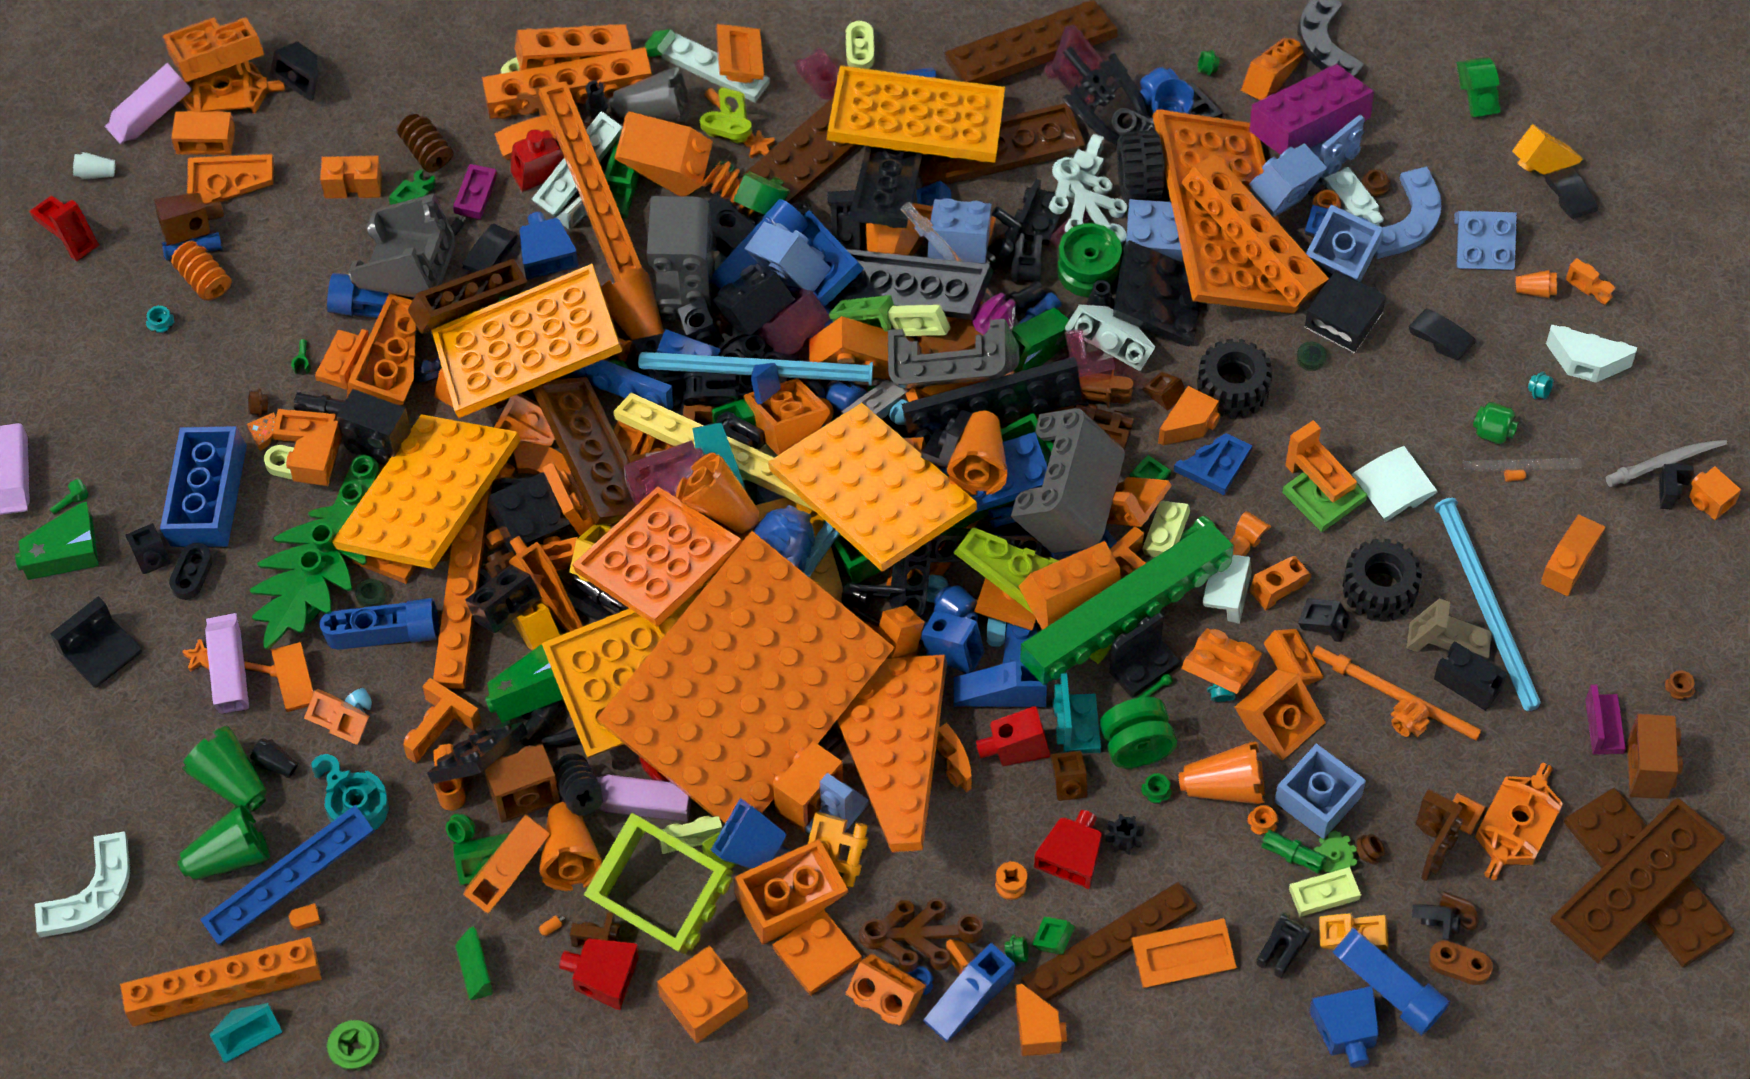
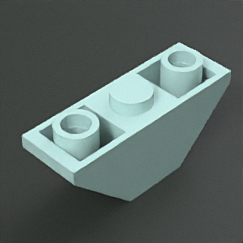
(1112, 334)
(1588, 354)

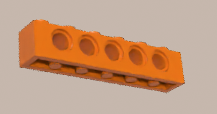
(612, 69)
(1254, 230)
(220, 981)

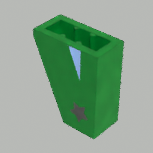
(1040, 338)
(59, 545)
(523, 687)

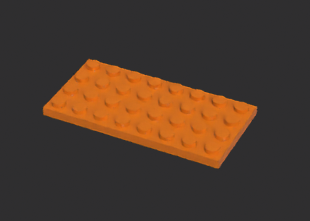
(1213, 261)

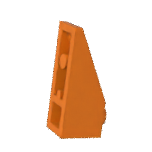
(1572, 555)

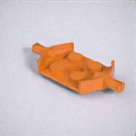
(241, 93)
(1515, 841)

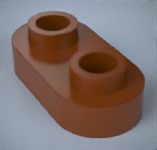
(1460, 963)

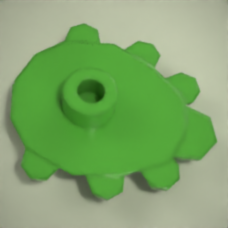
(1338, 852)

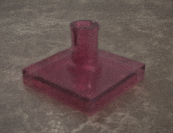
(1061, 65)
(1088, 362)

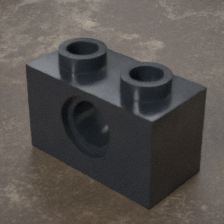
(725, 214)

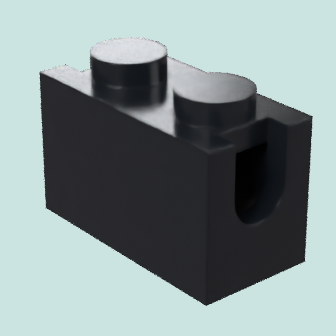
(1470, 676)

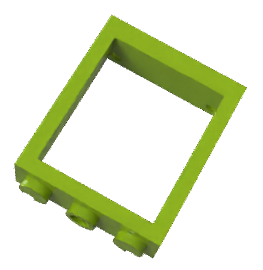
(617, 859)

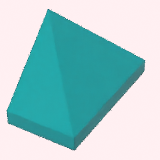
(244, 1030)

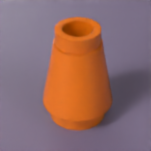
(1537, 284)

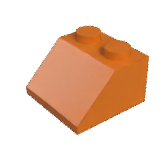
(1280, 713)

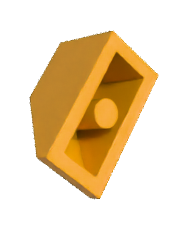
(1544, 152)
(536, 625)

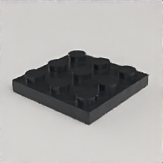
(1155, 294)

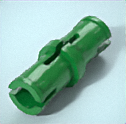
(1294, 851)

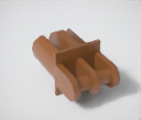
(1106, 388)

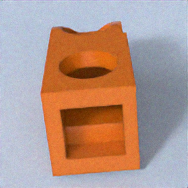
(1279, 581)

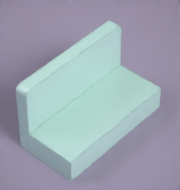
(1229, 588)

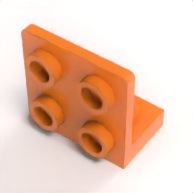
(1137, 501)

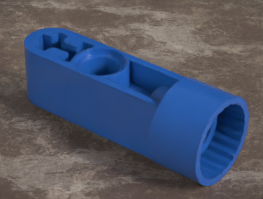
(739, 259)
(350, 300)
(415, 623)
(1419, 1004)

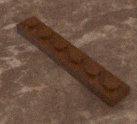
(1109, 943)

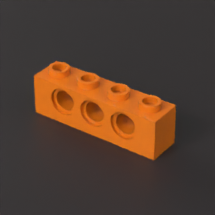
(566, 44)

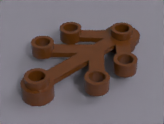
(917, 932)

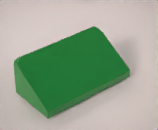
(473, 965)

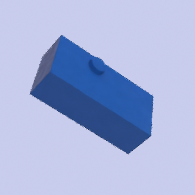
(203, 486)

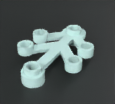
(1069, 175)

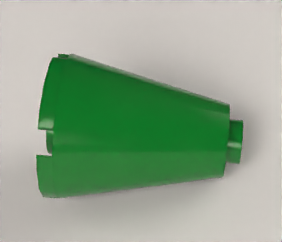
(226, 770)
(225, 846)

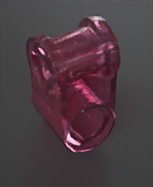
(819, 73)

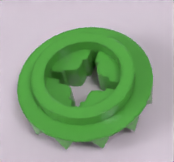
(345, 1034)

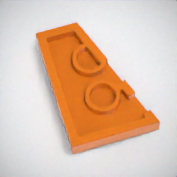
(229, 176)

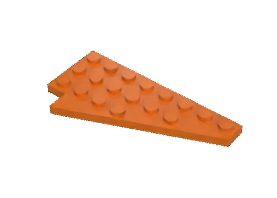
(894, 741)

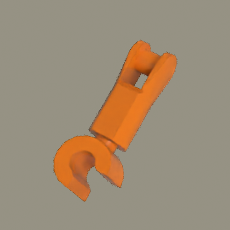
(1247, 533)

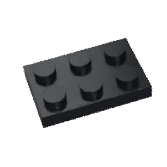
(477, 752)

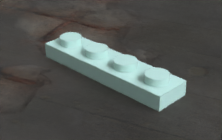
(705, 64)
(560, 185)

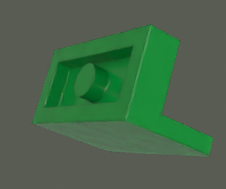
(473, 854)

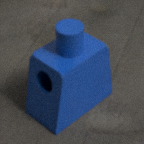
(546, 247)
(955, 638)
(749, 838)
(1347, 1023)

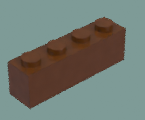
(465, 295)

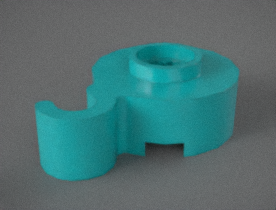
(347, 787)

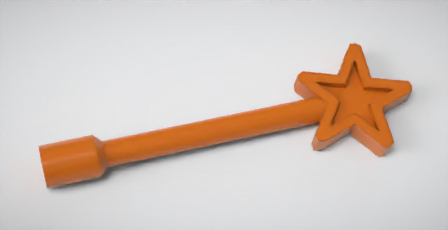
(756, 143)
(199, 657)

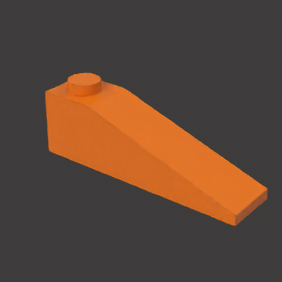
(388, 356)

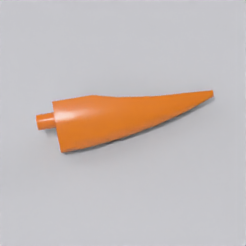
(538, 565)

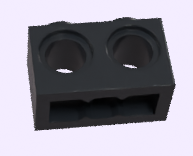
(503, 598)

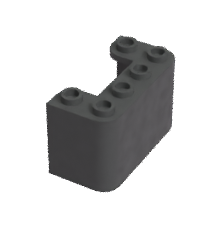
(680, 252)
(1077, 485)

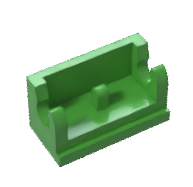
(866, 310)

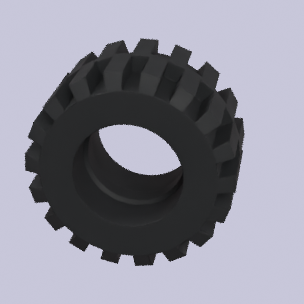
(1140, 165)
(1239, 359)
(1380, 600)

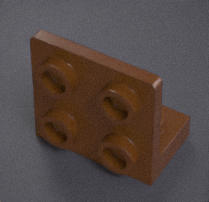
(1438, 818)

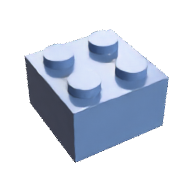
(1287, 179)
(963, 227)
(1154, 227)
(1345, 243)
(788, 256)
(1319, 791)

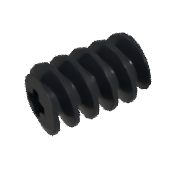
(578, 784)

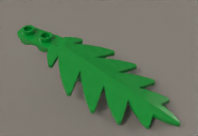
(313, 560)

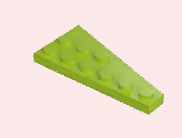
(1005, 566)

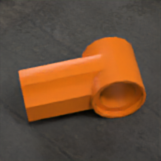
(455, 799)

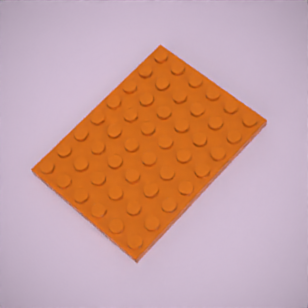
(744, 681)

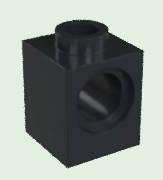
(699, 322)

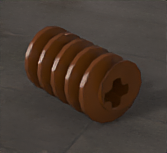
(424, 142)

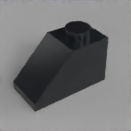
(296, 68)

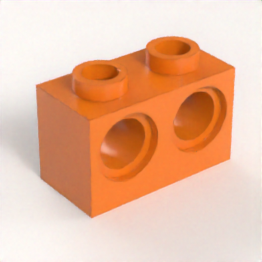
(887, 982)

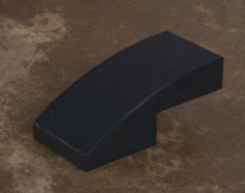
(1572, 192)
(489, 248)
(1443, 333)

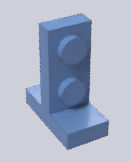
(839, 801)

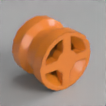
(1011, 888)

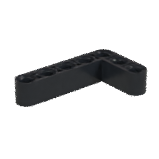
(921, 559)

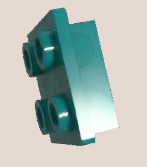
(1076, 719)

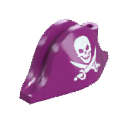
(993, 309)

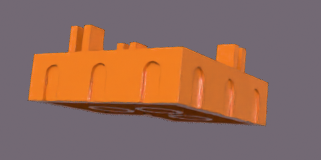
(213, 47)

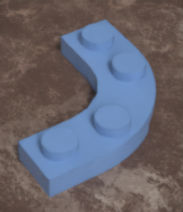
(1421, 221)

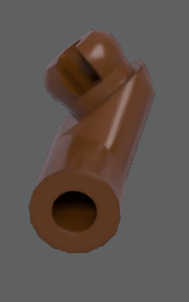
(1465, 909)

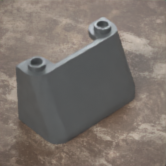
(410, 248)
(994, 357)

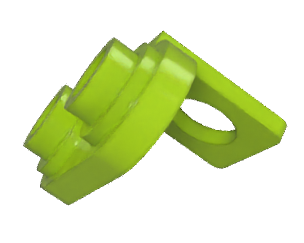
(727, 122)

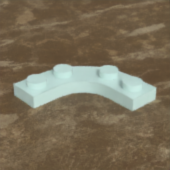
(98, 898)

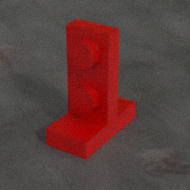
(67, 224)

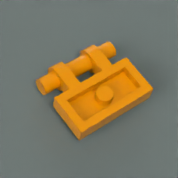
(832, 835)

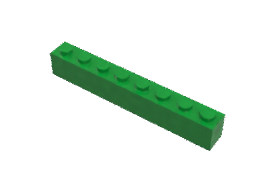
(1126, 603)

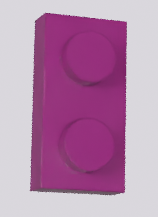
(475, 191)

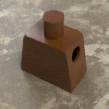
(185, 216)

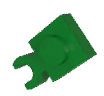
(412, 190)

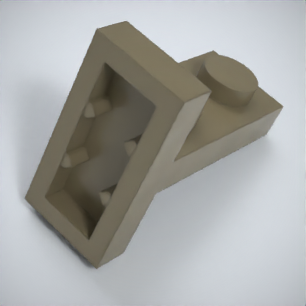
(1440, 629)

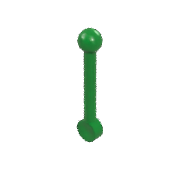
(1166, 680)

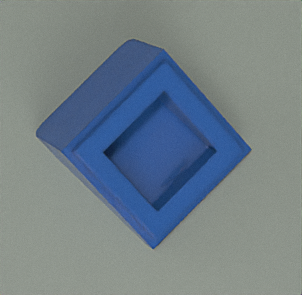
(933, 191)
(765, 381)

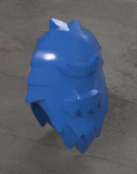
(788, 533)

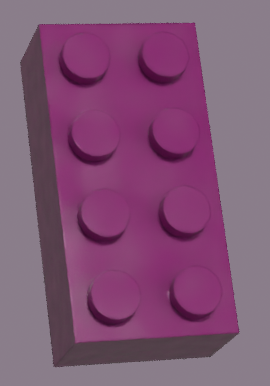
(1311, 109)

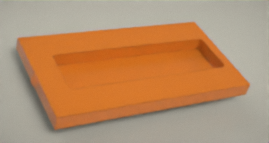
(739, 53)
(1183, 953)

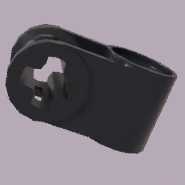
(1140, 121)

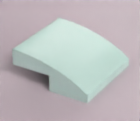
(1394, 483)

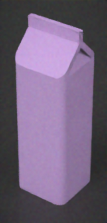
(147, 104)
(14, 469)
(226, 664)
(644, 798)

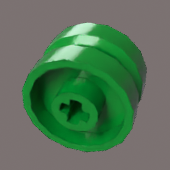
(1088, 255)
(1138, 732)

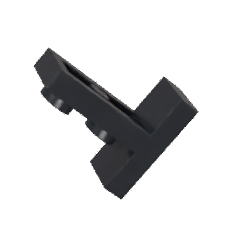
(844, 230)

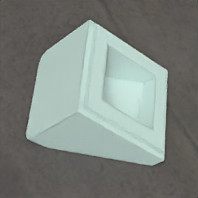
(572, 214)

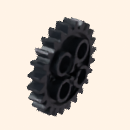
(744, 343)

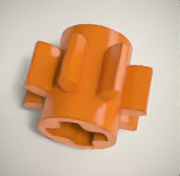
(1410, 717)

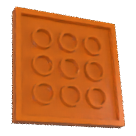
(657, 556)

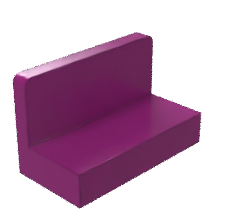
(1604, 722)

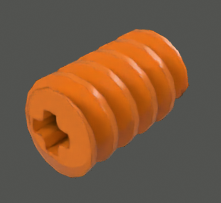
(727, 183)
(201, 271)

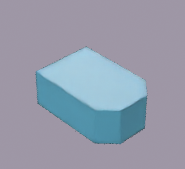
(996, 632)

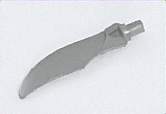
(1624, 474)

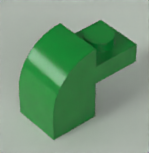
(1481, 81)
(760, 192)

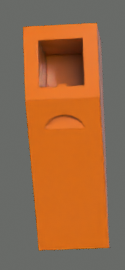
(1272, 68)
(506, 864)

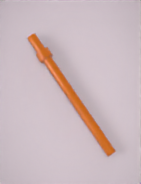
(1343, 665)

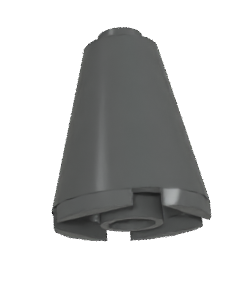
(656, 96)

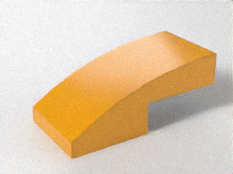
(1336, 927)

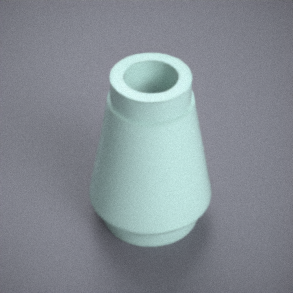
(92, 166)

